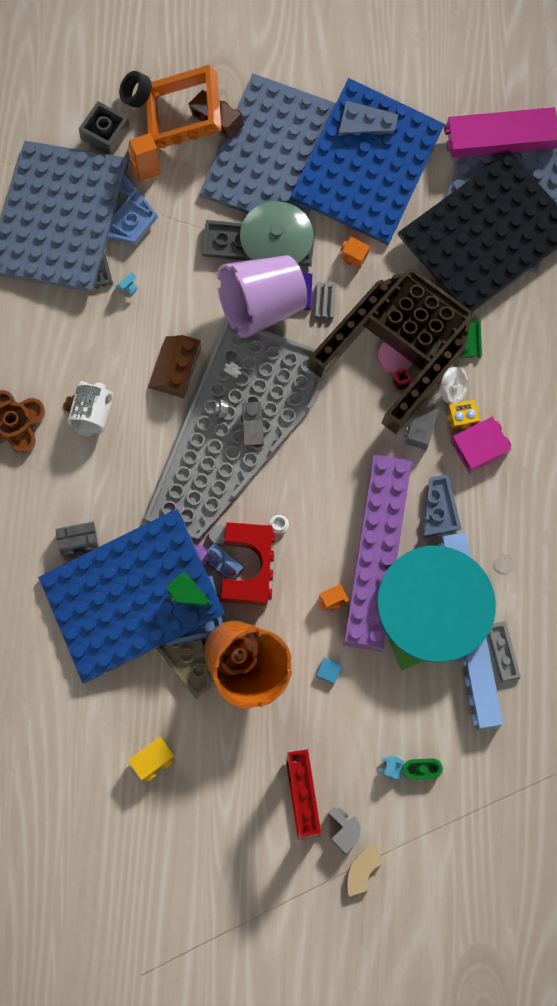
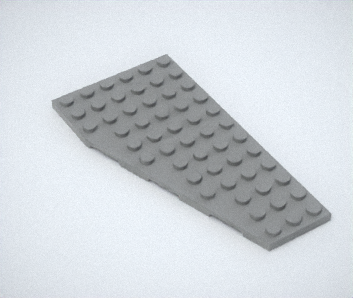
(210, 455)

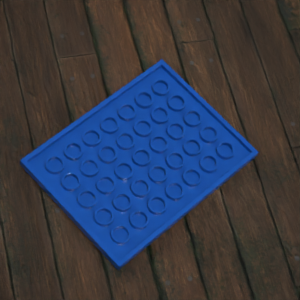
(367, 176)
(116, 597)

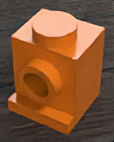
(333, 598)

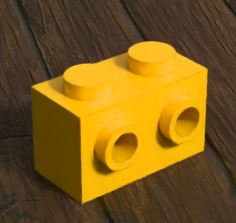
(152, 759)

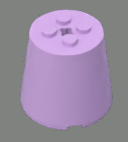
(260, 292)

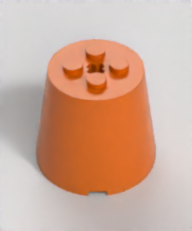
(256, 671)

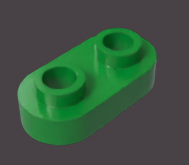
(421, 767)

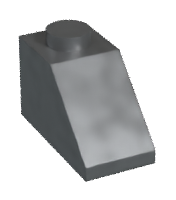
(252, 423)
(421, 430)

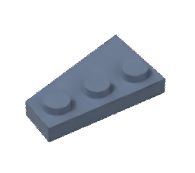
(365, 119)
(440, 508)

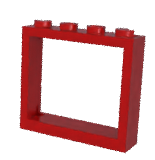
(303, 794)

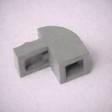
(350, 831)

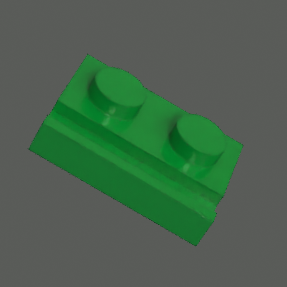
(474, 341)

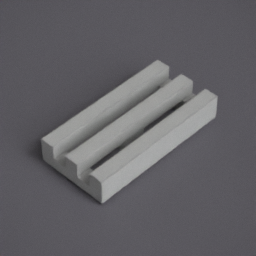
(326, 286)

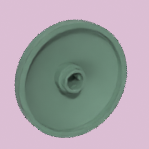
(276, 231)

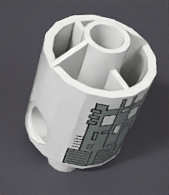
(90, 408)

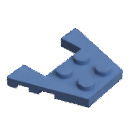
(132, 217)

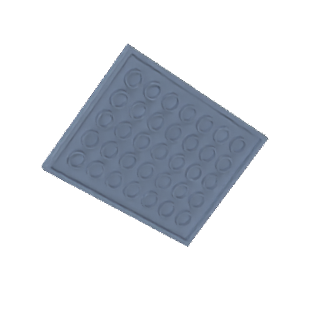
(270, 149)
(59, 215)

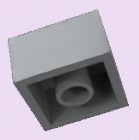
(104, 128)

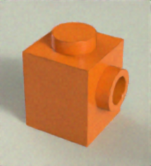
(354, 252)

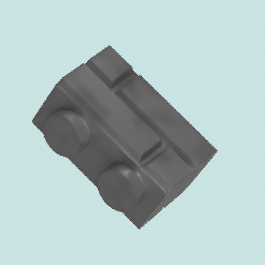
(77, 538)

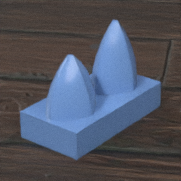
(223, 563)

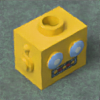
(463, 415)

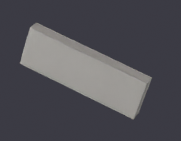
(503, 652)

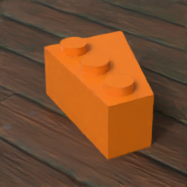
(143, 157)

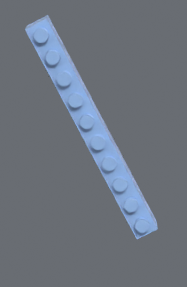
(478, 666)

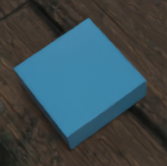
(329, 670)

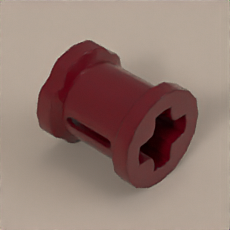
(401, 372)

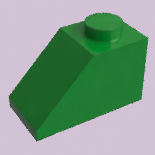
(187, 592)

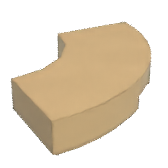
(361, 869)

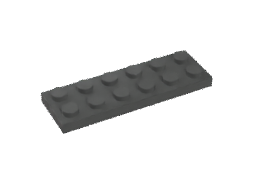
(223, 241)

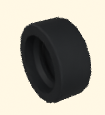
(127, 87)

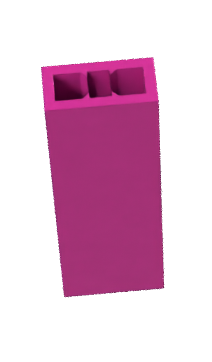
(501, 132)

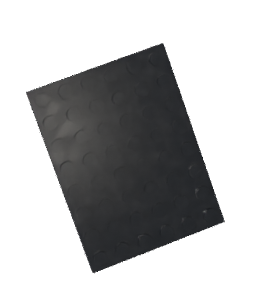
(485, 232)

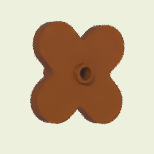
(25, 416)

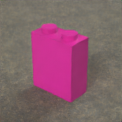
(481, 444)

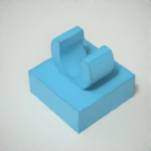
(127, 284)
(393, 768)

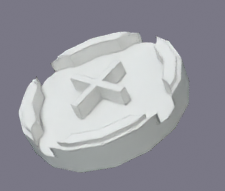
(453, 385)

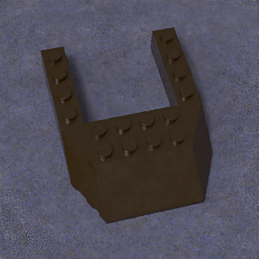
(413, 320)

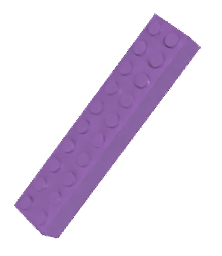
(376, 549)

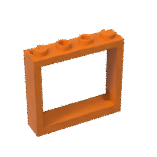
(176, 83)

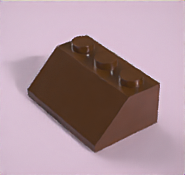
(175, 365)

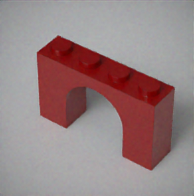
(259, 539)

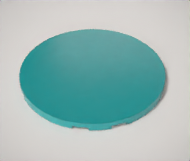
(436, 604)

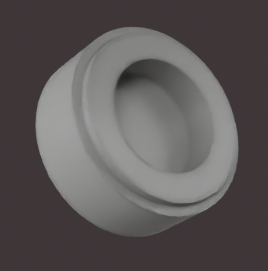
(216, 534)

